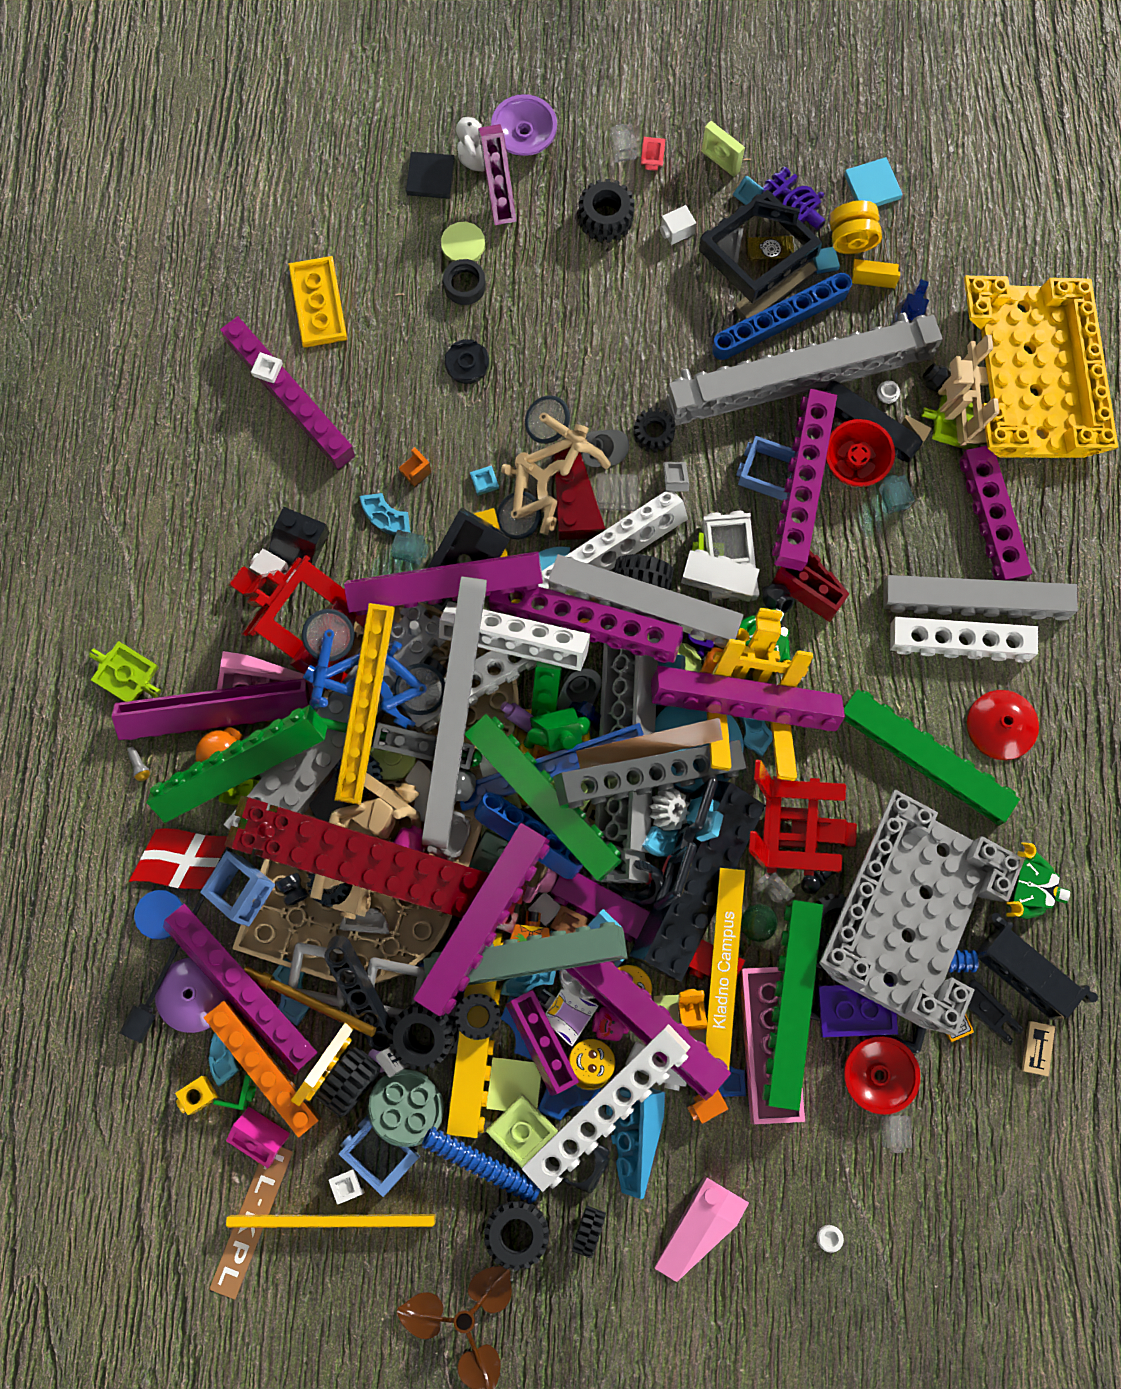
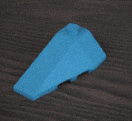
(637, 1141)

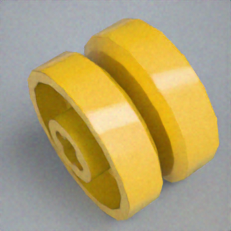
(855, 227)

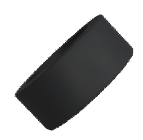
(460, 266)

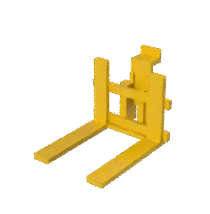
(759, 654)

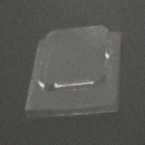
(617, 492)

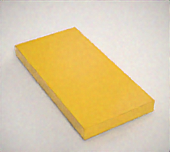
(317, 301)

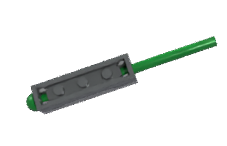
(409, 742)

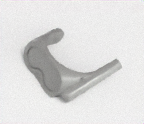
(458, 838)

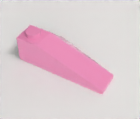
(244, 670)
(703, 1225)

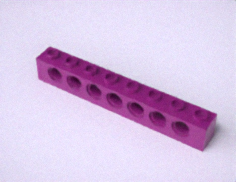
(823, 406)
(599, 616)

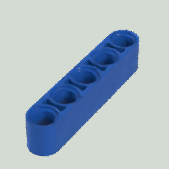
(504, 820)

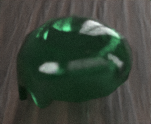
(759, 922)

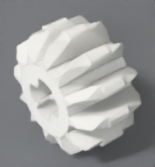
(669, 809)

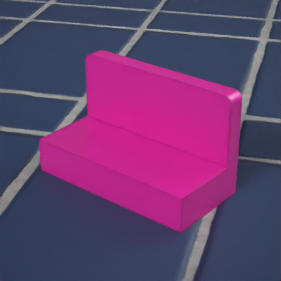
(257, 1137)

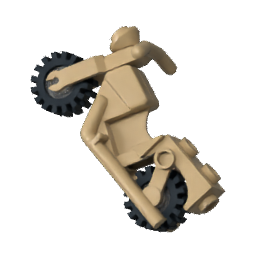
(370, 818)

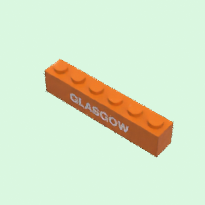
(261, 1067)

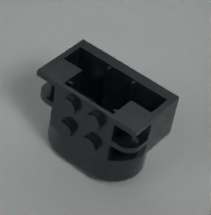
(471, 537)

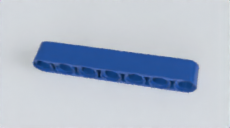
(788, 308)

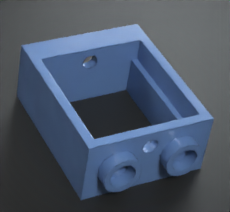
(768, 448)
(257, 888)
(381, 1187)

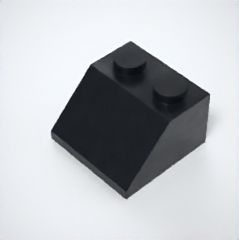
(297, 536)

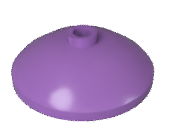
(527, 115)
(175, 1008)

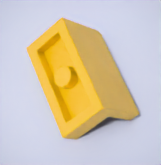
(875, 273)

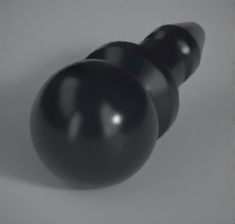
(812, 884)

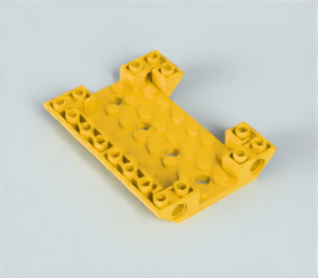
(1063, 367)

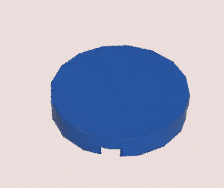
(152, 912)

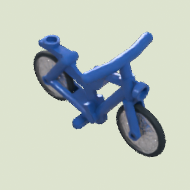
(330, 636)

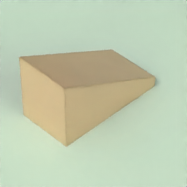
(917, 427)

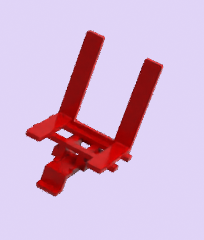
(283, 585)
(806, 829)

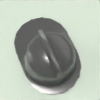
(611, 442)
(579, 687)

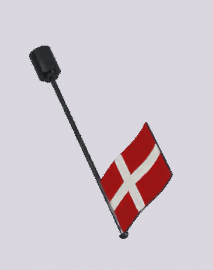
(176, 861)

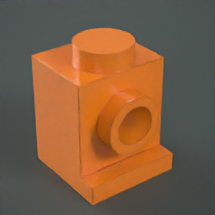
(707, 1109)

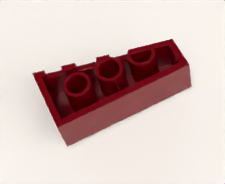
(576, 503)

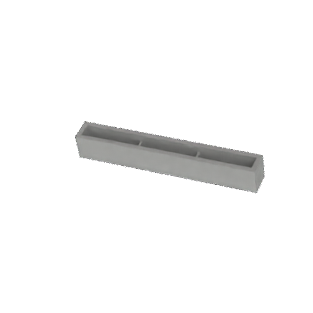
(980, 596)
(641, 598)

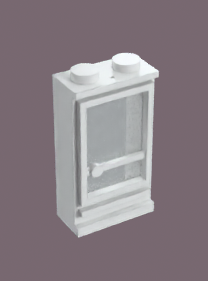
(730, 538)

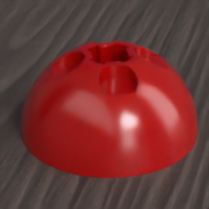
(862, 442)

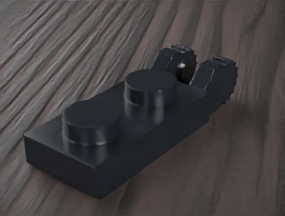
(991, 1012)

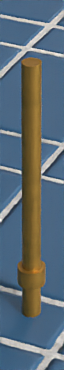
(268, 981)

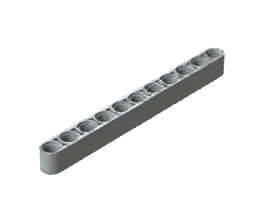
(454, 712)

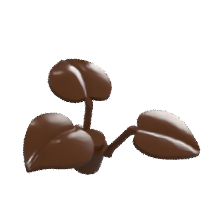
(423, 1316)

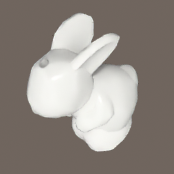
(469, 146)

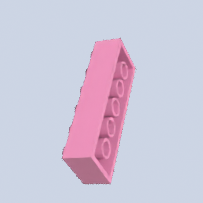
(757, 1003)

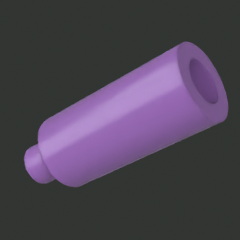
(517, 715)

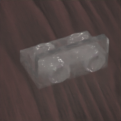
(777, 888)

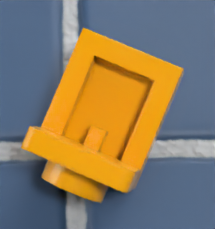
(692, 1009)

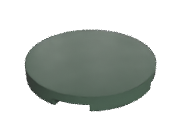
(404, 1108)

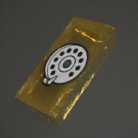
(770, 248)

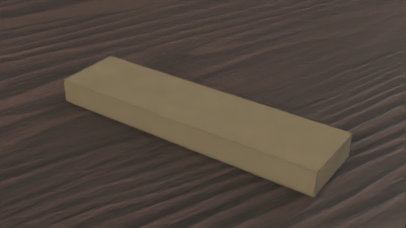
(747, 309)

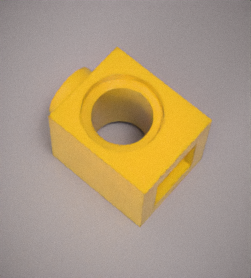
(206, 1092)

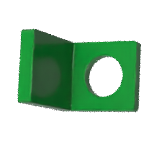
(247, 1095)

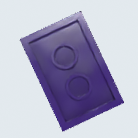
(852, 1014)

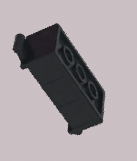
(1031, 972)

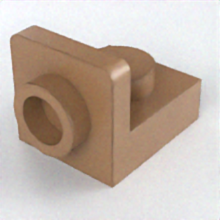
(568, 920)

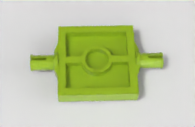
(945, 429)
(124, 673)

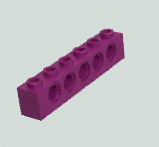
(999, 503)

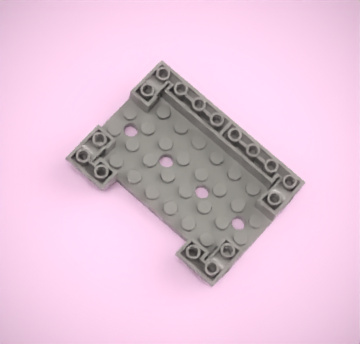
(888, 900)

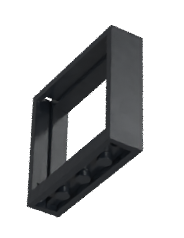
(756, 289)

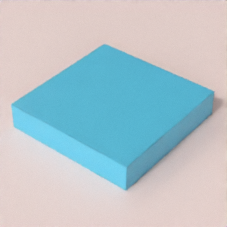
(873, 182)

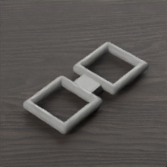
(374, 964)

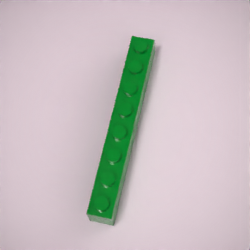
(930, 757)
(237, 763)
(541, 796)
(793, 1005)

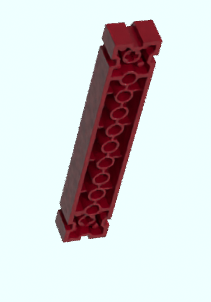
(358, 859)

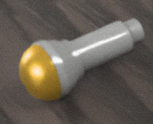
(140, 771)

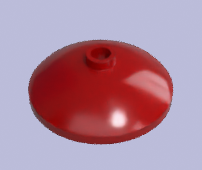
(990, 732)
(899, 1079)

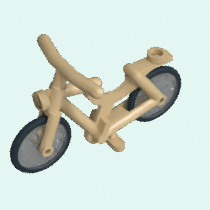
(545, 423)

